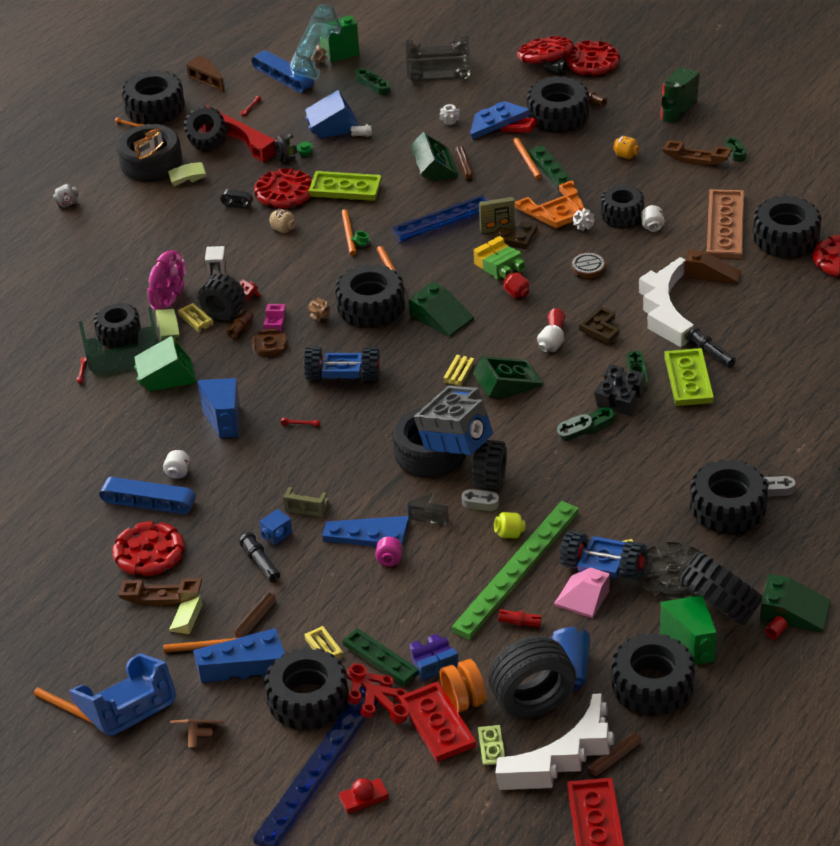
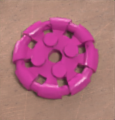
(166, 280)

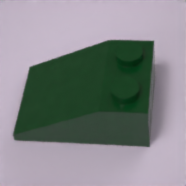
(439, 309)
(506, 376)
(793, 602)

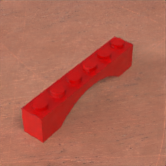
(260, 145)

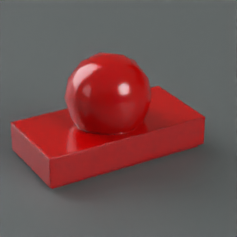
(363, 794)

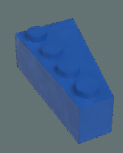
(238, 657)

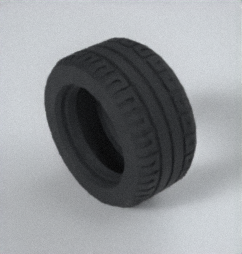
(155, 165)
(414, 457)
(523, 660)

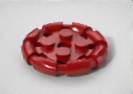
(545, 49)
(590, 58)
(288, 190)
(828, 257)
(135, 549)

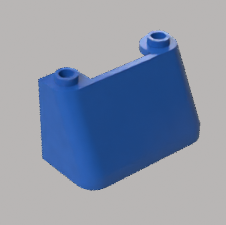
(131, 700)

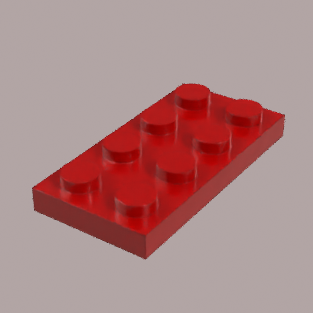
(437, 722)
(594, 812)

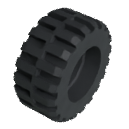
(153, 97)
(558, 103)
(786, 226)
(370, 295)
(728, 513)
(721, 588)
(652, 694)
(311, 708)

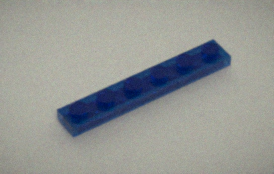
(437, 219)

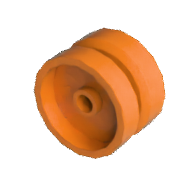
(463, 685)

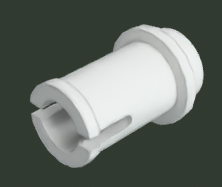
(361, 130)

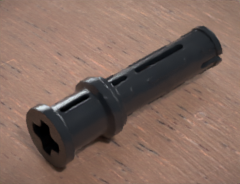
(705, 342)
(256, 551)

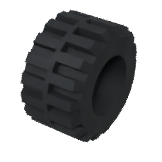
(198, 119)
(622, 206)
(221, 297)
(117, 325)
(489, 465)

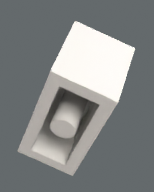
(215, 260)

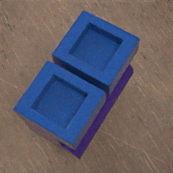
(432, 656)

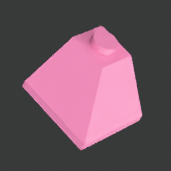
(585, 592)

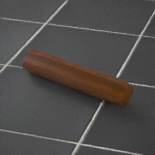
(464, 162)
(255, 615)
(615, 754)

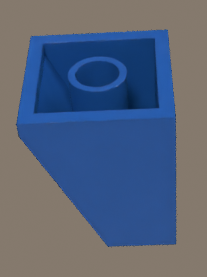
(330, 116)
(221, 405)

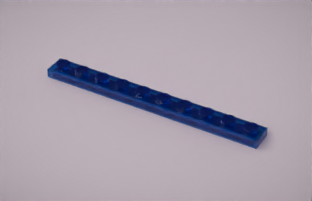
(312, 774)

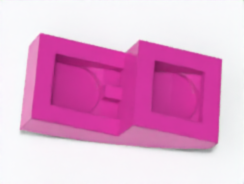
(275, 316)

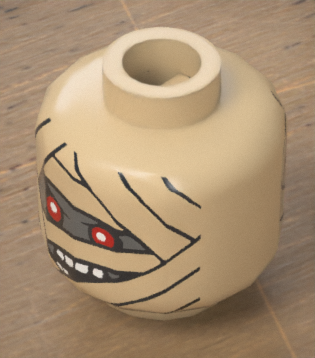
(282, 221)

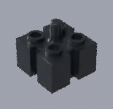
(620, 389)

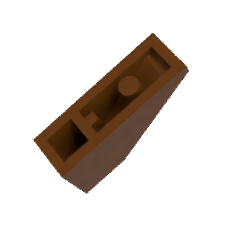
(205, 72)
(707, 267)

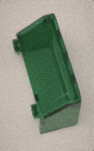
(118, 358)

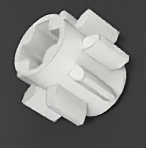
(449, 114)
(583, 219)

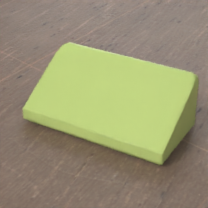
(186, 616)

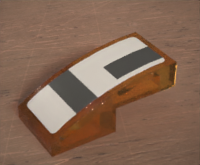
(149, 144)

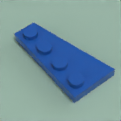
(365, 531)

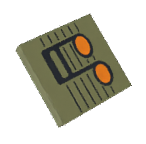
(497, 214)

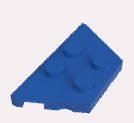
(496, 117)

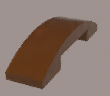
(695, 156)
(137, 592)

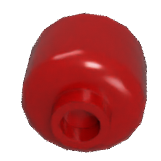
(516, 285)

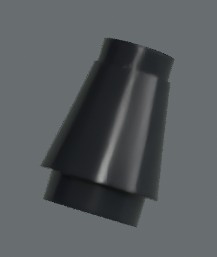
(558, 66)

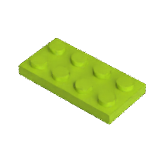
(345, 185)
(688, 377)

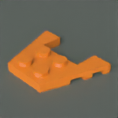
(555, 212)

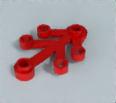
(358, 675)

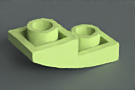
(189, 171)
(167, 323)
(490, 744)

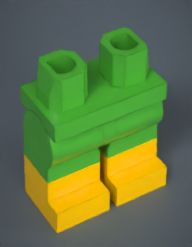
(498, 258)

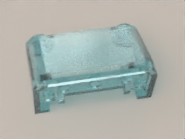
(322, 24)

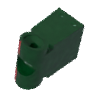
(679, 93)

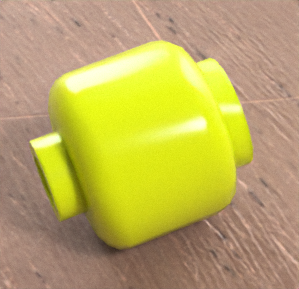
(509, 525)

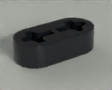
(233, 198)

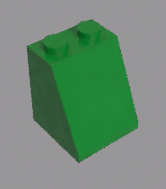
(345, 43)
(164, 366)
(690, 624)

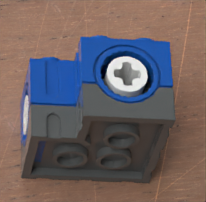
(454, 421)

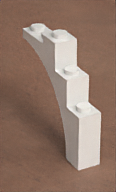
(662, 315)
(566, 754)

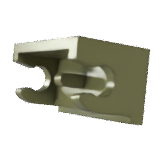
(305, 504)

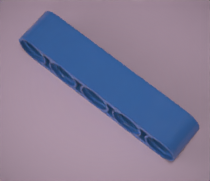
(280, 71)
(147, 495)

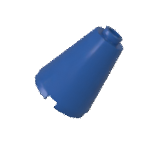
(577, 648)

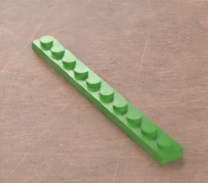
(515, 570)

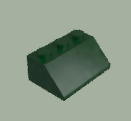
(433, 158)

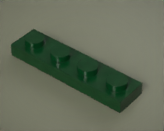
(549, 166)
(380, 657)

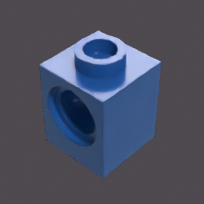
(275, 527)

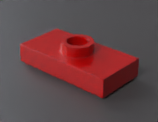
(522, 125)

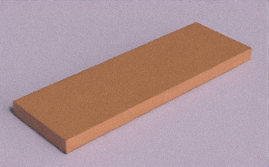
(725, 223)

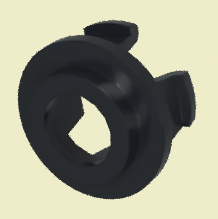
(283, 148)

